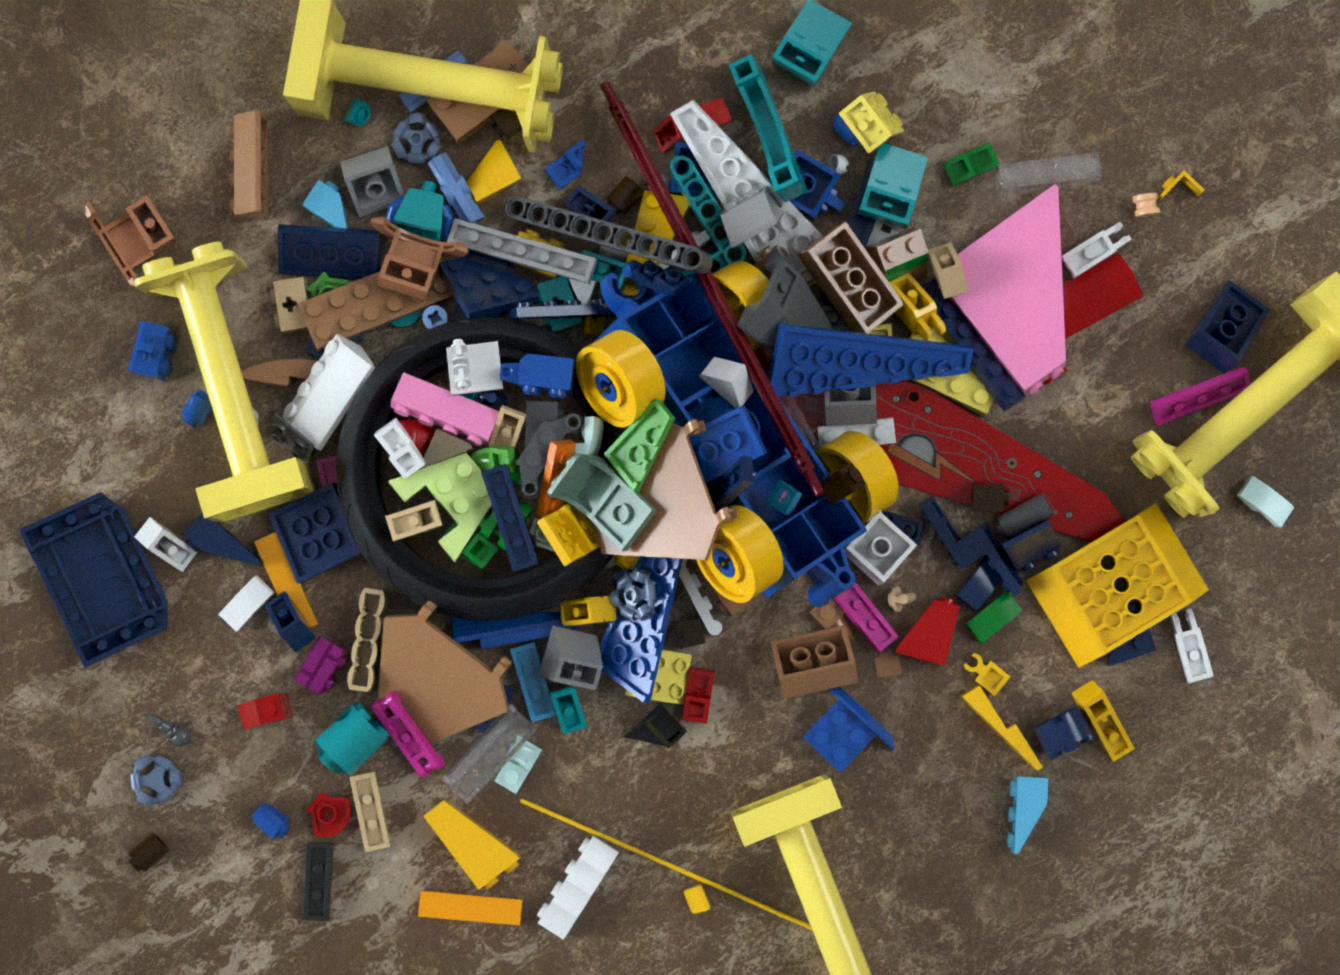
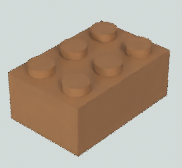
(814, 662)

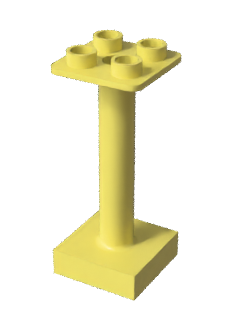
(321, 59)
(1188, 463)
(254, 481)
(789, 819)

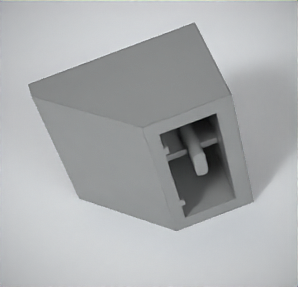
(572, 658)

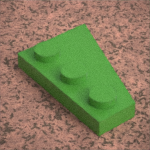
(640, 444)

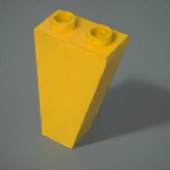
(472, 845)

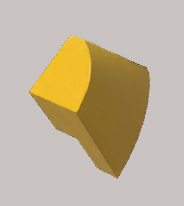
(493, 174)

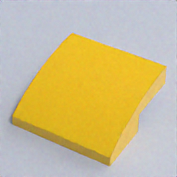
(569, 533)

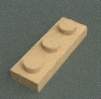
(370, 811)

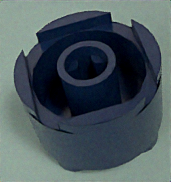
(1063, 732)

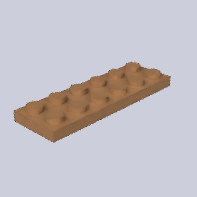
(363, 307)

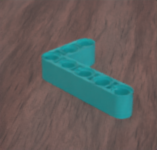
(710, 222)

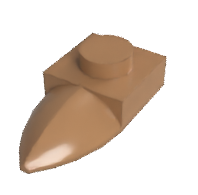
(832, 616)

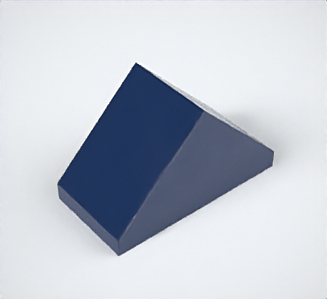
(587, 204)

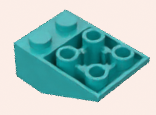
(811, 43)
(893, 185)

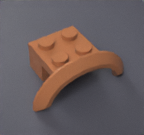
(134, 236)
(412, 260)

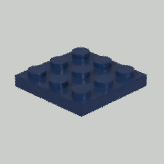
(314, 533)

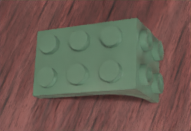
(603, 497)

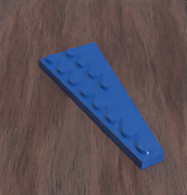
(832, 359)
(634, 648)

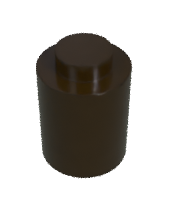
(624, 195)
(148, 852)

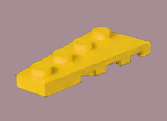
(653, 221)

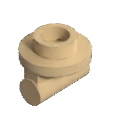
(897, 599)

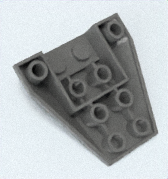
(783, 301)

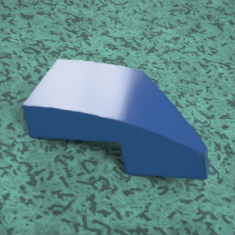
(566, 167)

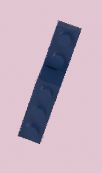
(972, 547)

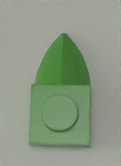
(495, 456)

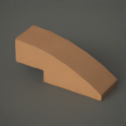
(279, 372)

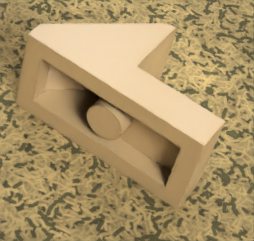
(508, 427)
(414, 521)

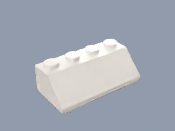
(329, 390)

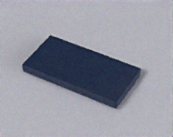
(328, 250)

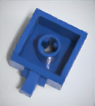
(821, 191)
(153, 351)
(541, 374)

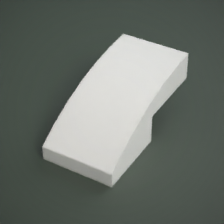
(400, 447)
(246, 603)

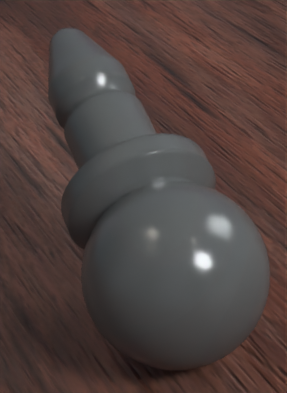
(179, 734)

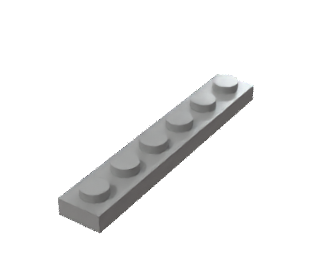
(523, 251)

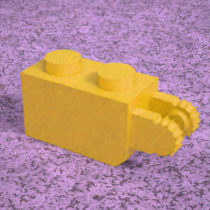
(919, 308)

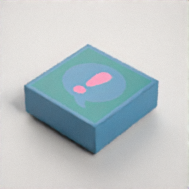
(784, 497)

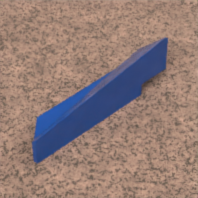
(507, 631)

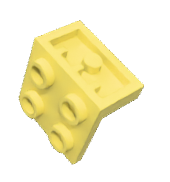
(871, 120)
(671, 678)

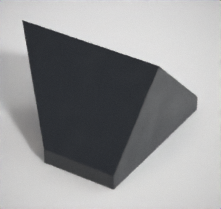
(658, 728)

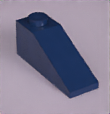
(215, 539)

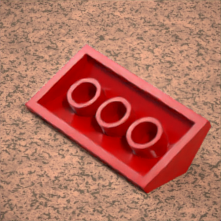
(1098, 293)

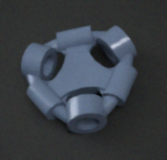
(417, 139)
(632, 596)
(155, 779)

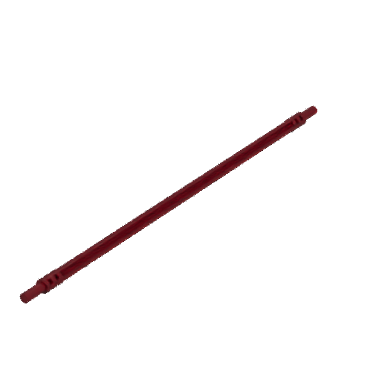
(713, 292)

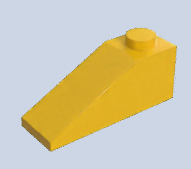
(1103, 720)

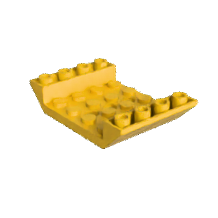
(1082, 594)

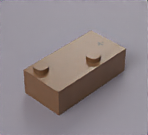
(465, 118)
(850, 279)

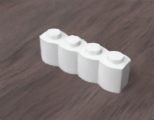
(578, 886)

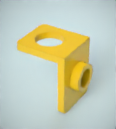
(1186, 179)

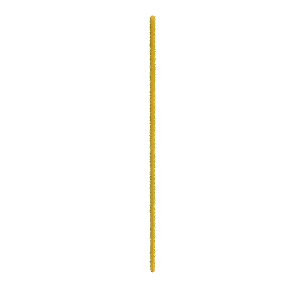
(665, 863)

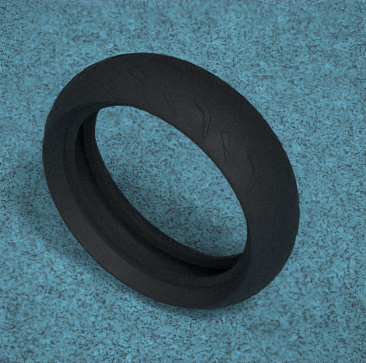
(363, 499)

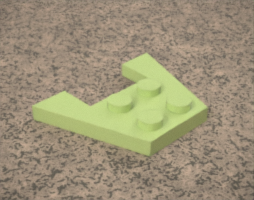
(458, 489)

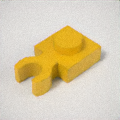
(989, 676)

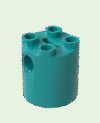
(350, 740)

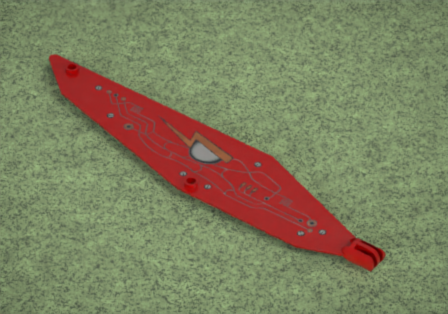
(948, 449)

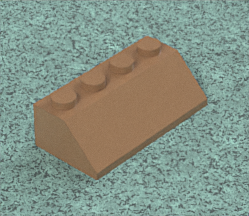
(250, 165)

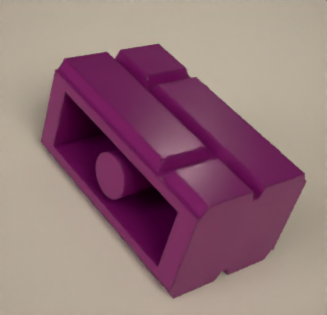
(321, 666)

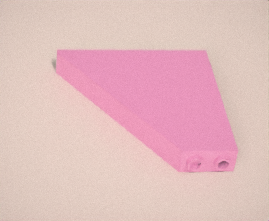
(1019, 292)

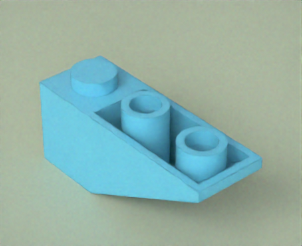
(1028, 804)

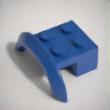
(845, 731)

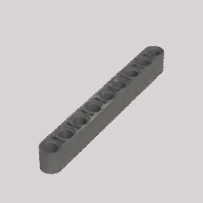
(618, 235)

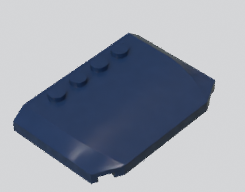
(97, 577)

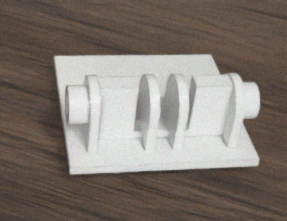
(473, 367)

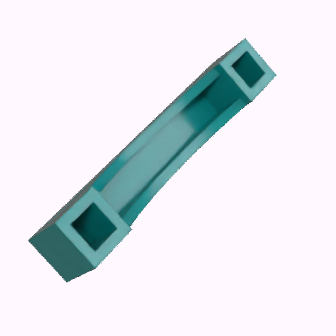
(778, 152)

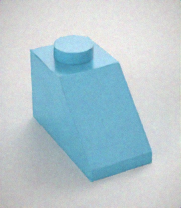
(327, 204)

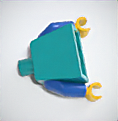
(422, 213)

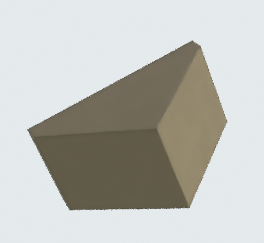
(445, 446)

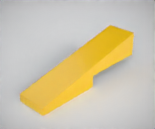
(1011, 734)

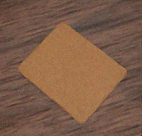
(888, 666)

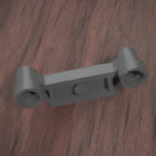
(535, 454)

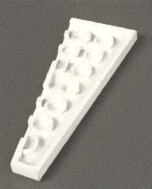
(735, 174)

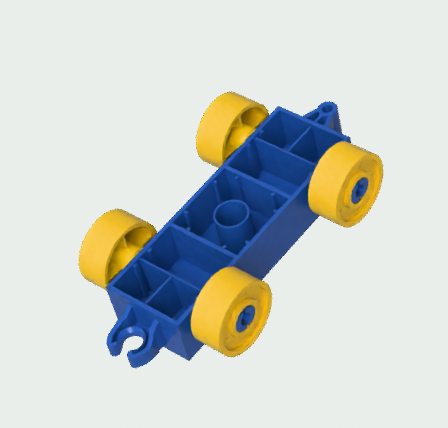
(658, 353)

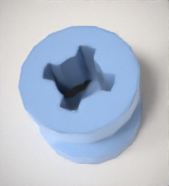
(436, 320)

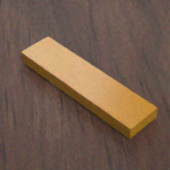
(282, 575)
(470, 907)

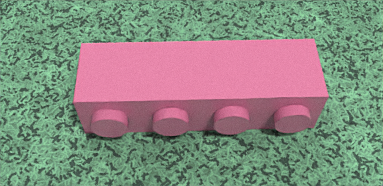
(439, 408)

